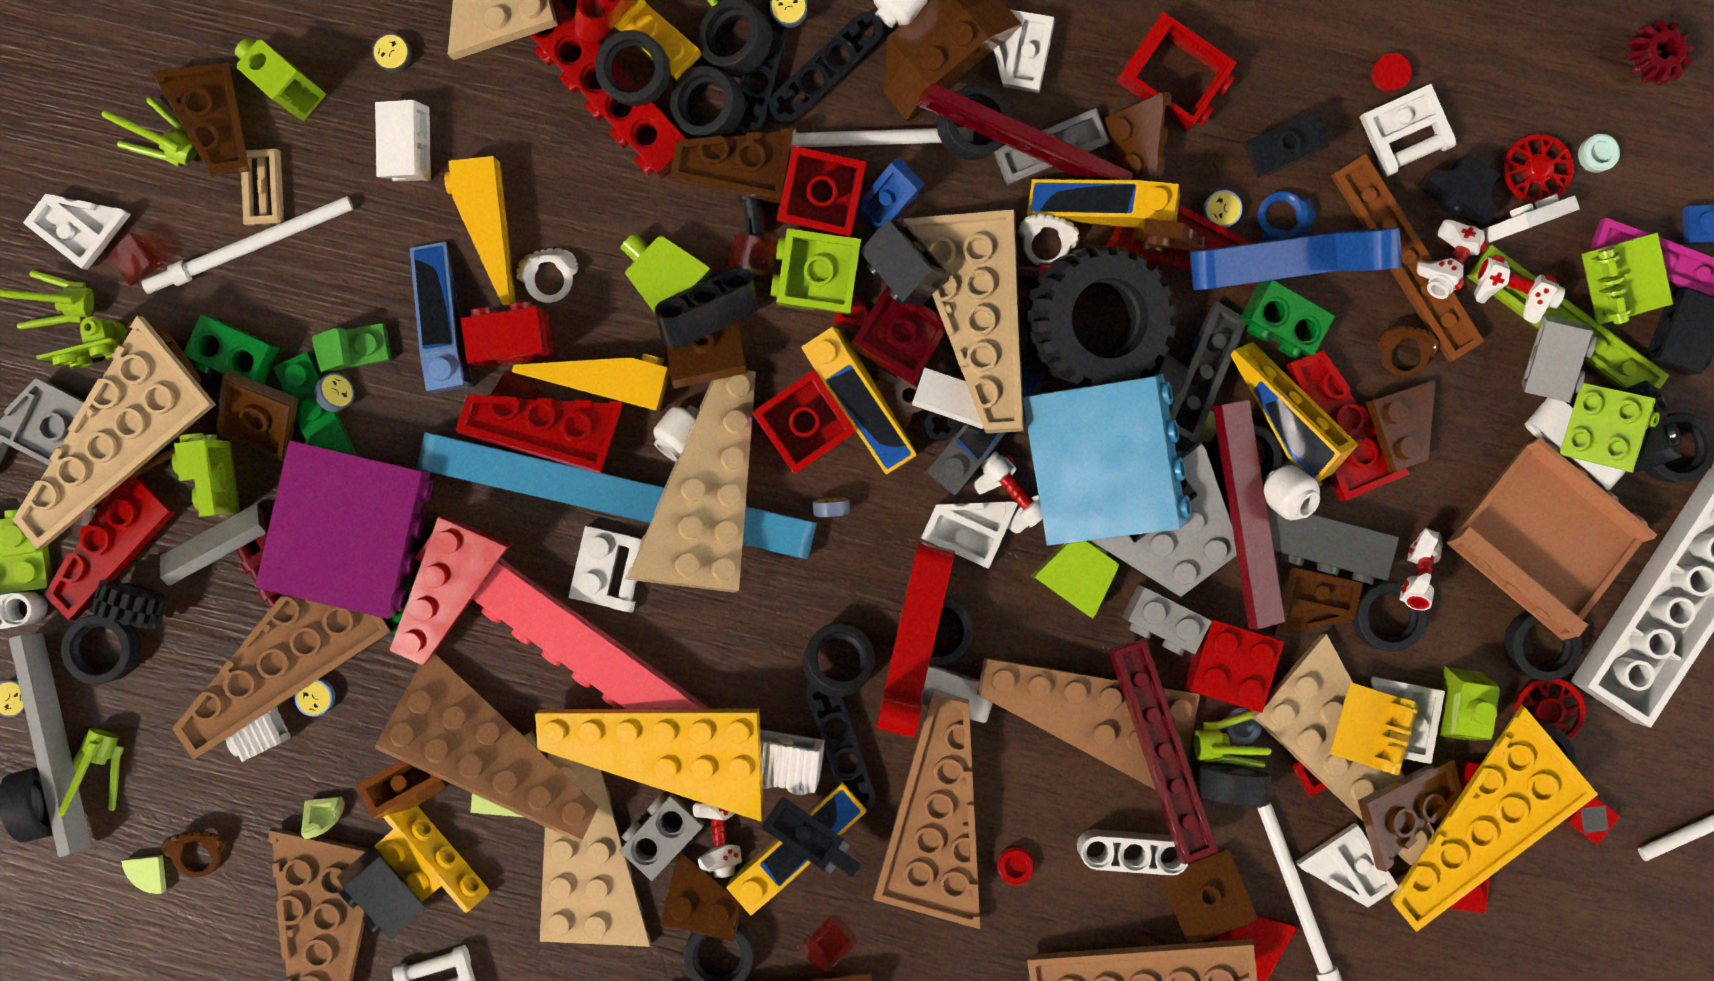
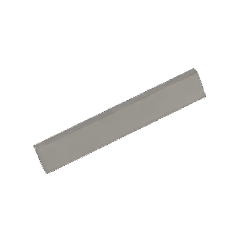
(49, 741)

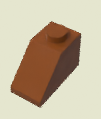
(398, 789)

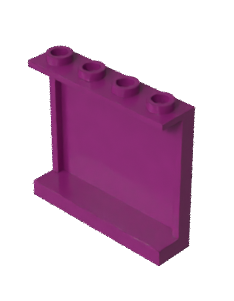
(343, 530)

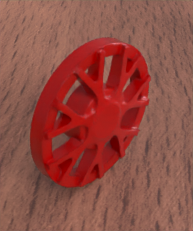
(1537, 168)
(1551, 707)

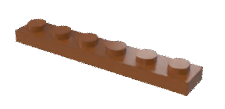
(1378, 209)

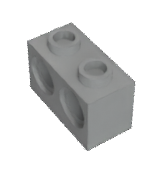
(667, 839)

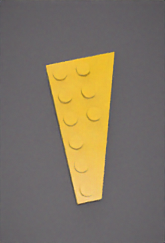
(682, 751)
(1505, 808)

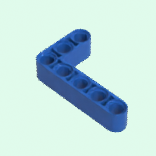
(1296, 257)

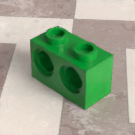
(1289, 310)
(233, 347)

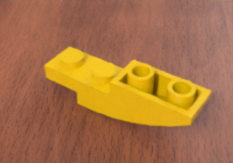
(678, 48)

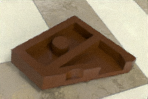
(1160, 234)

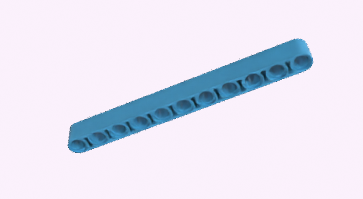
(592, 490)

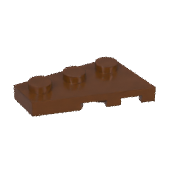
(209, 113)
(737, 165)
(1405, 806)

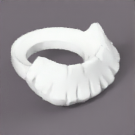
(1032, 226)
(564, 261)

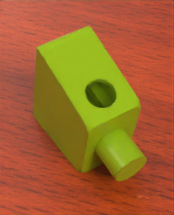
(278, 78)
(661, 268)
(1079, 574)
(1468, 705)

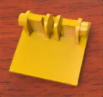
(1374, 728)

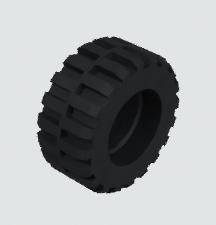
(1146, 310)

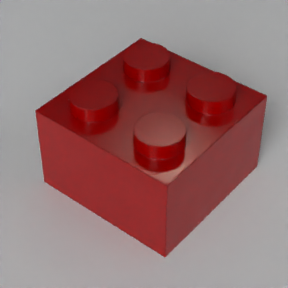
(821, 191)
(507, 336)
(804, 422)
(1234, 665)

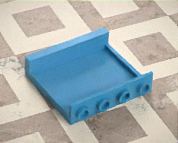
(1107, 460)

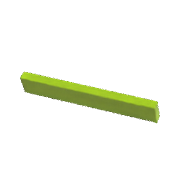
(1611, 355)

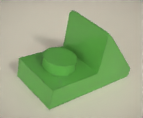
(351, 347)

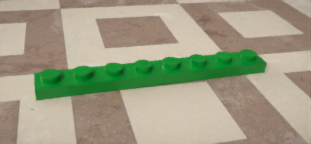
(318, 425)

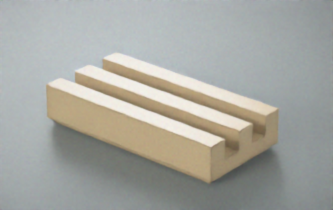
(277, 216)

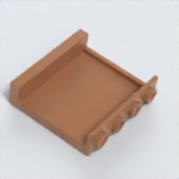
(1550, 537)

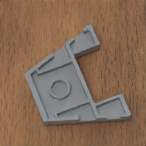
(39, 423)
(1189, 554)

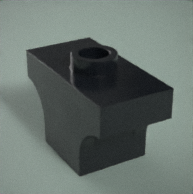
(1286, 145)
(1464, 189)

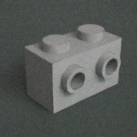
(1558, 358)
(1166, 619)

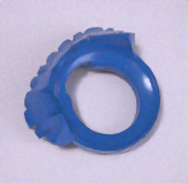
(1303, 211)

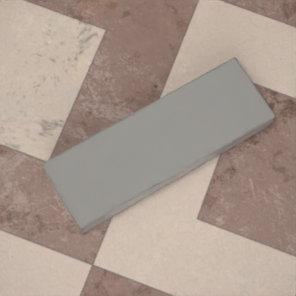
(1082, 131)
(212, 544)

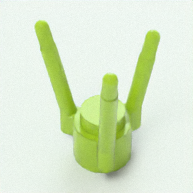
(175, 144)
(73, 300)
(1215, 746)
(96, 748)

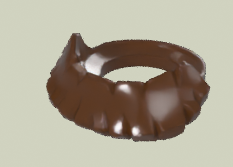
(1392, 337)
(211, 841)

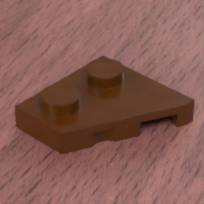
(1141, 137)
(1404, 425)
(1316, 600)
(700, 903)

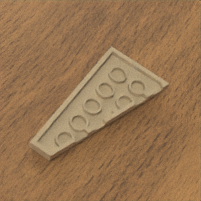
(589, 883)

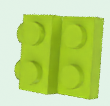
(816, 271)
(212, 468)
(20, 562)

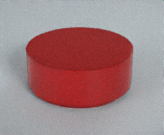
(1391, 72)
(1015, 865)

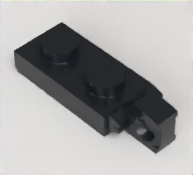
(809, 838)

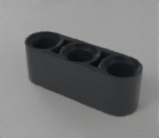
(706, 307)

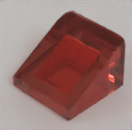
(753, 255)
(133, 258)
(514, 386)
(825, 946)

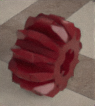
(1670, 46)

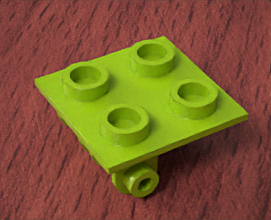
(1627, 279)
(99, 339)
(1608, 427)

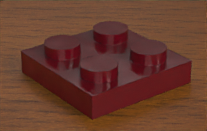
(899, 336)

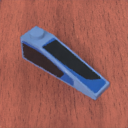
(438, 320)

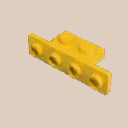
(428, 860)

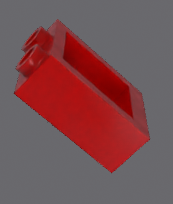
(1194, 46)

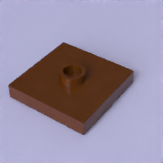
(708, 358)
(256, 415)
(1209, 898)

